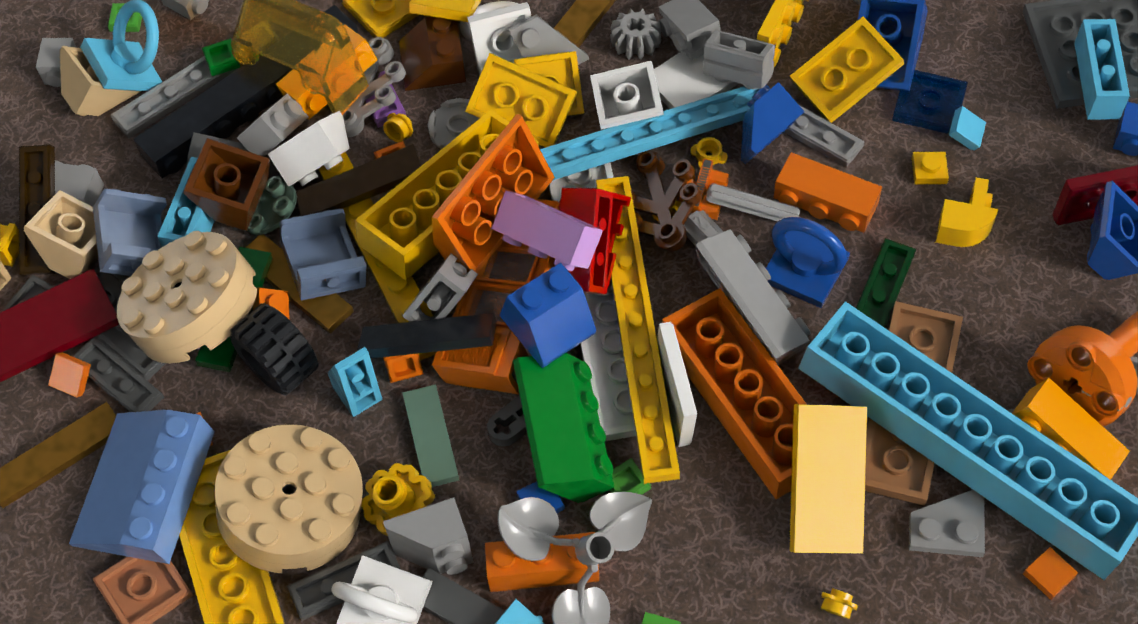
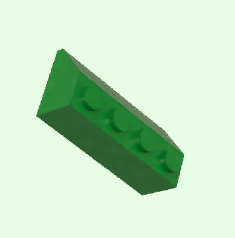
(564, 427)

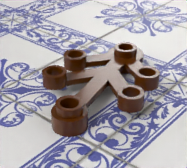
(671, 232)

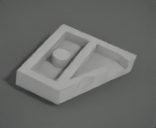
(538, 38)
(950, 526)

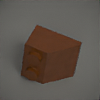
(432, 54)
(227, 183)

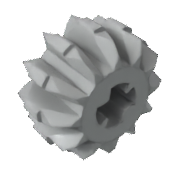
(635, 33)

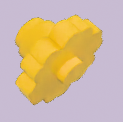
(395, 494)

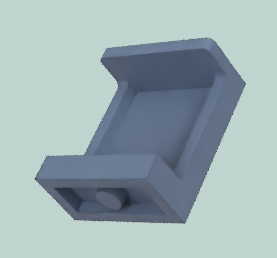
(126, 229)
(321, 254)

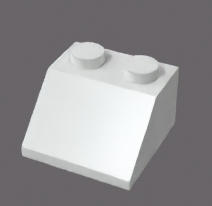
(626, 95)
(311, 149)

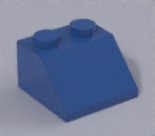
(769, 116)
(1114, 234)
(549, 315)

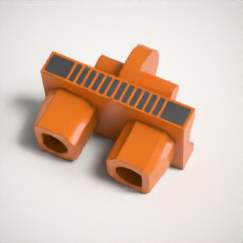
(705, 179)

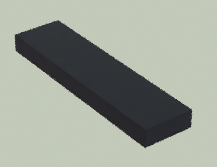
(429, 335)

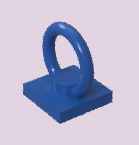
(804, 262)

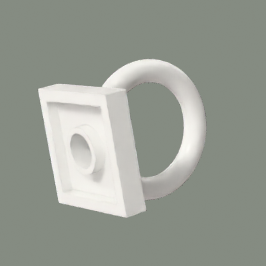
(490, 30)
(381, 595)

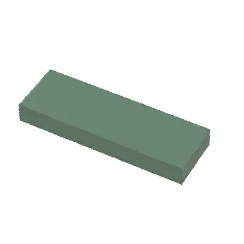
(430, 435)

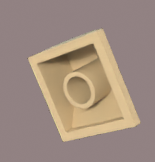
(82, 87)
(64, 235)

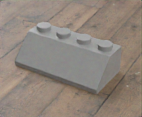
(748, 290)

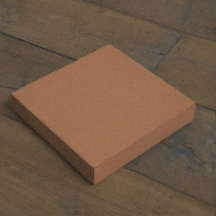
(142, 590)

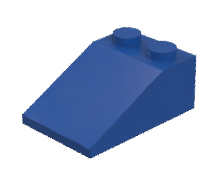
(903, 28)

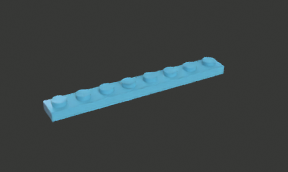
(647, 134)

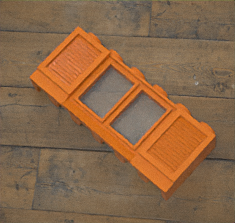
(493, 365)

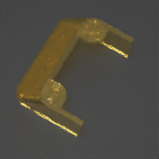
(304, 41)

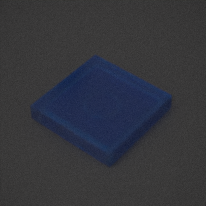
(930, 101)

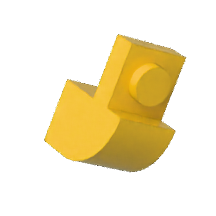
(970, 222)

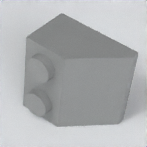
(432, 538)

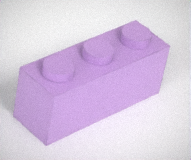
(546, 231)

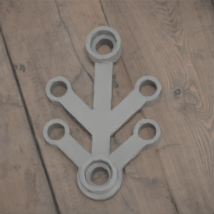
(380, 87)

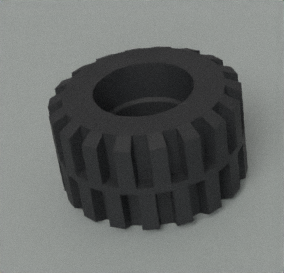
(274, 349)

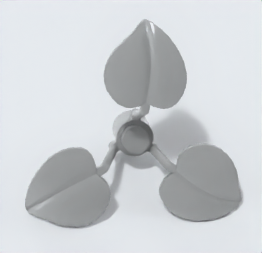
(621, 522)

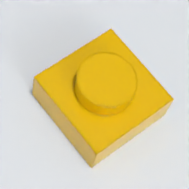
(930, 168)

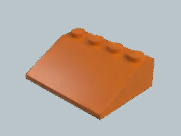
(467, 215)

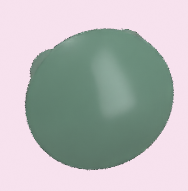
(274, 205)

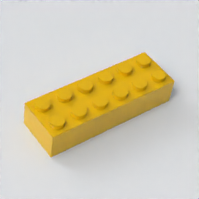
(400, 223)

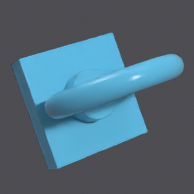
(125, 63)

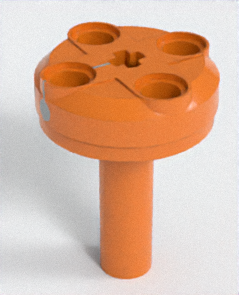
(1091, 367)

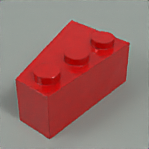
(604, 212)

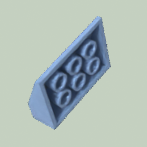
(144, 484)

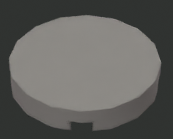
(446, 124)

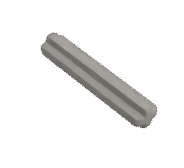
(750, 203)

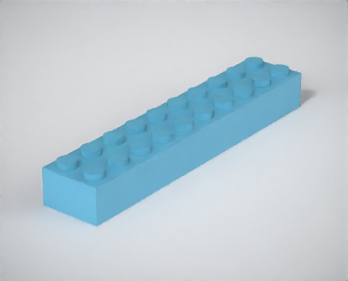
(975, 440)

